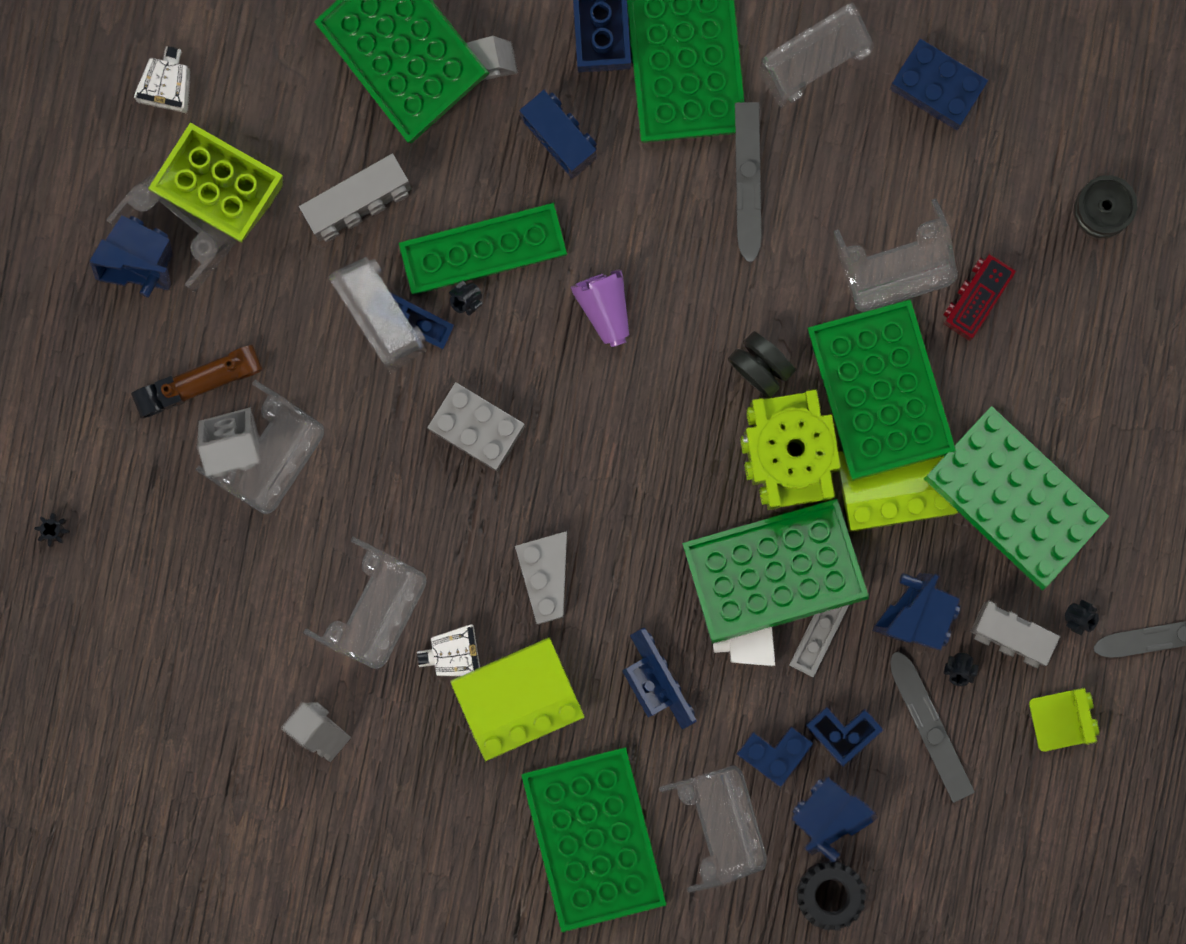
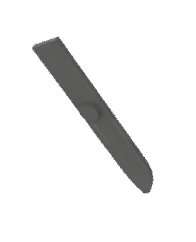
(748, 179)
(1142, 640)
(930, 727)

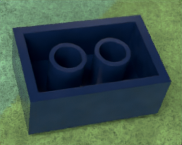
(602, 35)
(938, 84)
(559, 133)

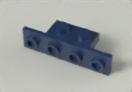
(654, 682)

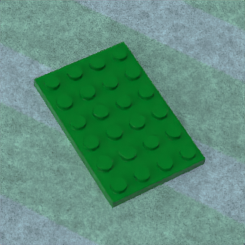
(403, 58)
(685, 67)
(881, 390)
(1016, 498)
(775, 571)
(593, 839)

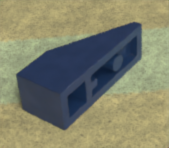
(432, 327)

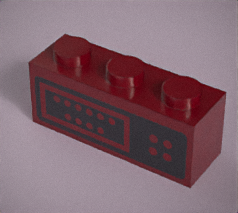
(978, 296)

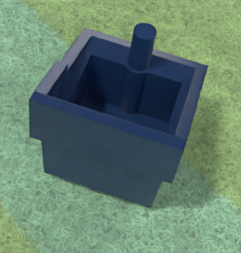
(133, 256)
(920, 614)
(830, 816)

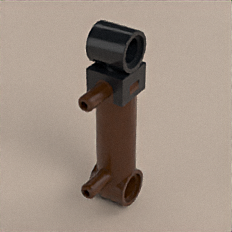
(175, 390)

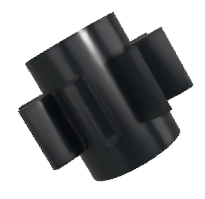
(465, 298)
(59, 530)
(1081, 617)
(961, 669)

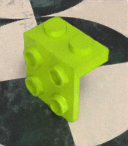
(1063, 719)

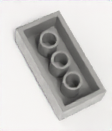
(356, 198)

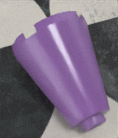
(605, 306)

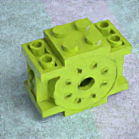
(785, 477)

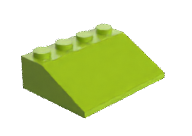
(217, 183)
(891, 497)
(517, 699)

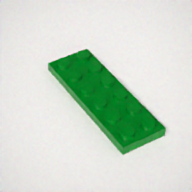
(482, 249)

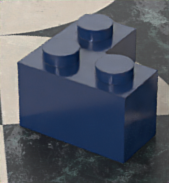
(841, 740)
(775, 762)

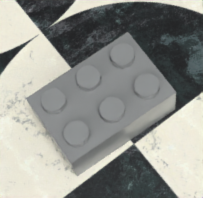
(476, 426)
(228, 442)

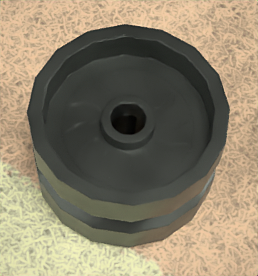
(1118, 197)
(764, 361)

